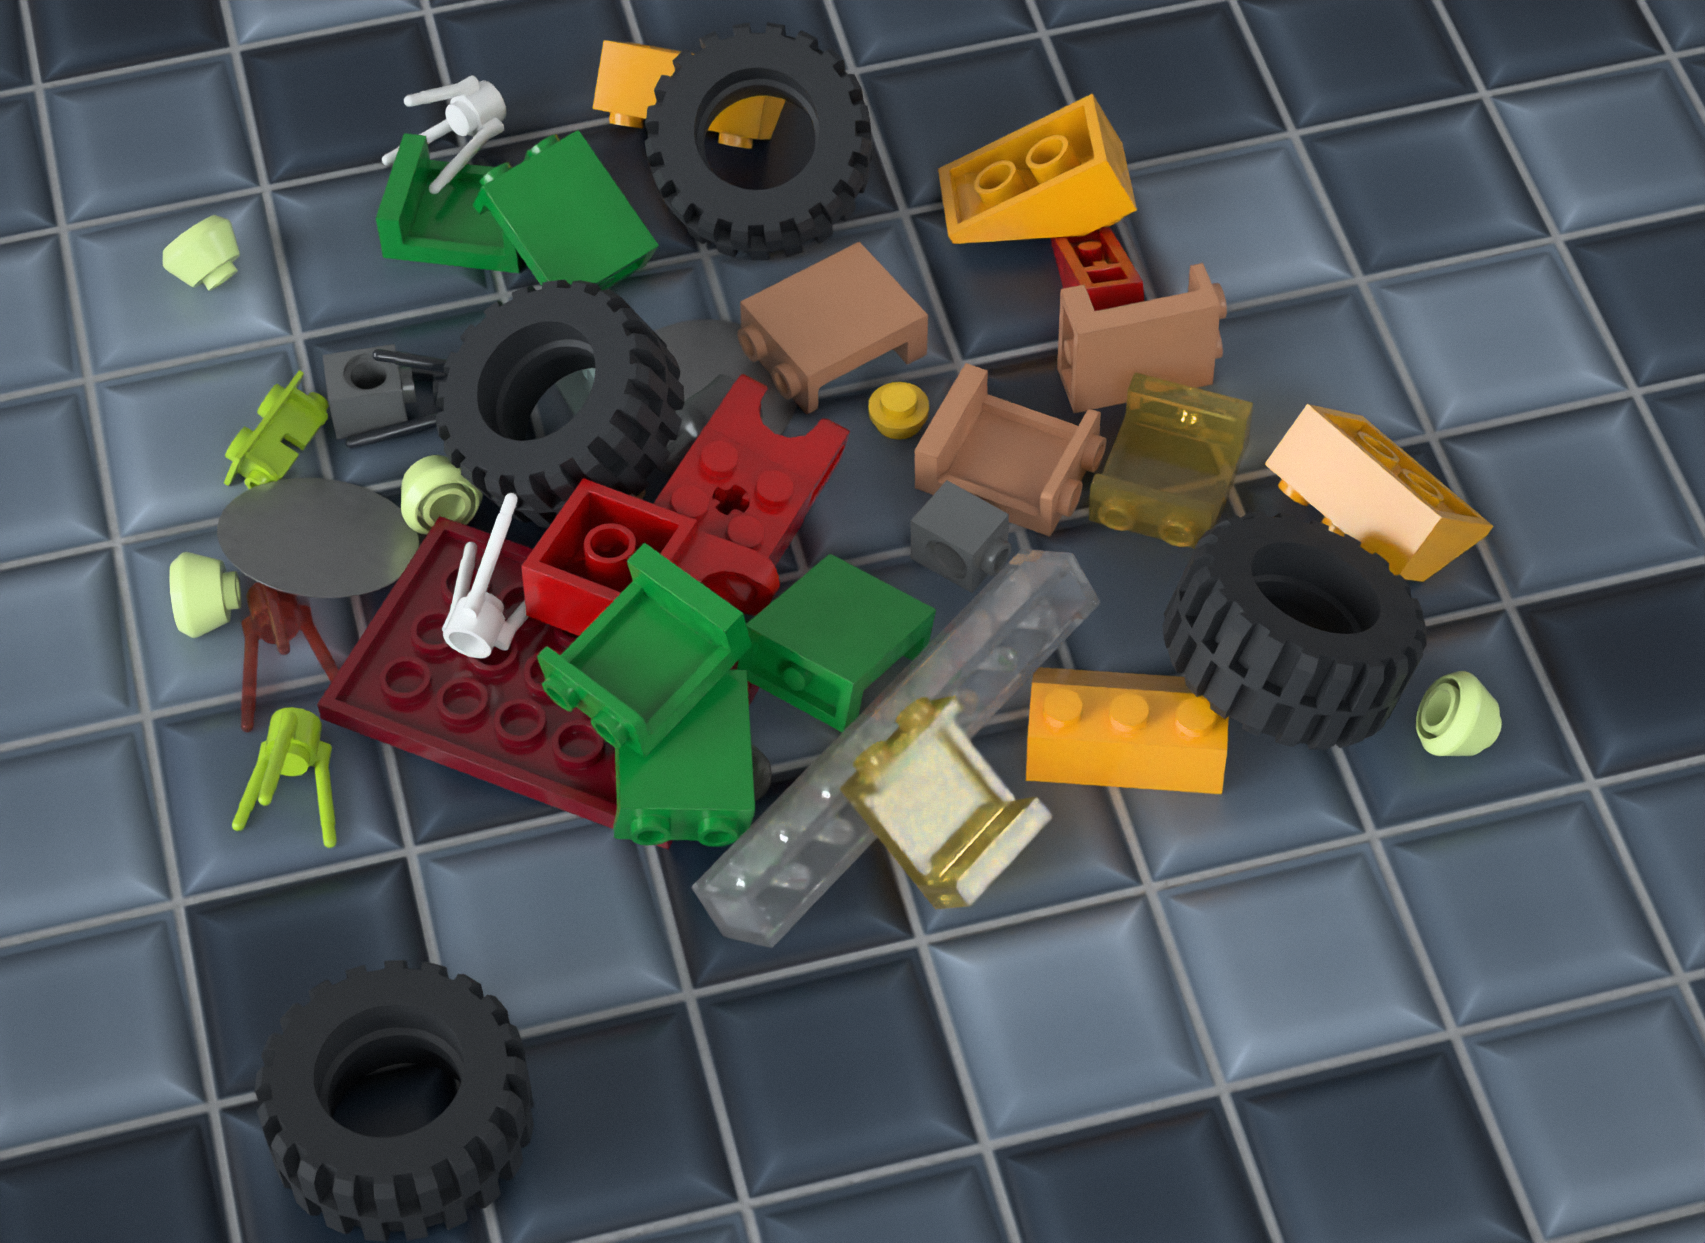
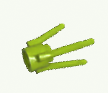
(289, 750)

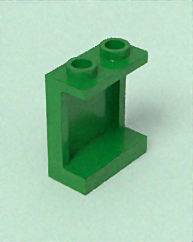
(567, 214)
(440, 225)
(833, 639)
(647, 655)
(696, 778)

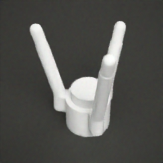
(473, 111)
(477, 616)

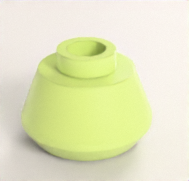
(203, 253)
(437, 489)
(202, 593)
(1457, 716)

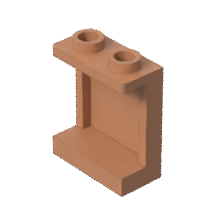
(830, 323)
(1159, 337)
(1008, 453)

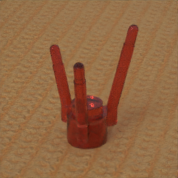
(276, 620)

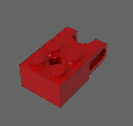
(749, 480)
(586, 550)

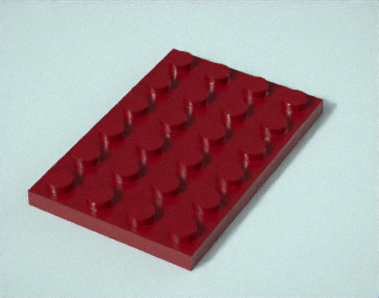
(467, 710)

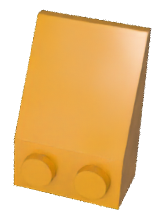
(1040, 181)

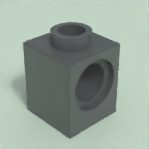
(366, 391)
(960, 537)

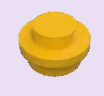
(898, 409)

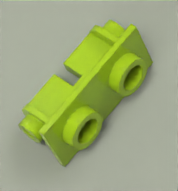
(285, 415)

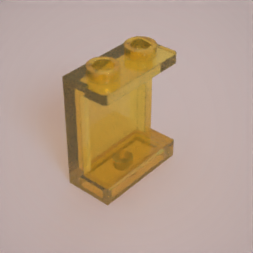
(1171, 461)
(941, 805)

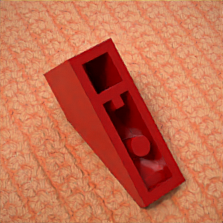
(1101, 266)

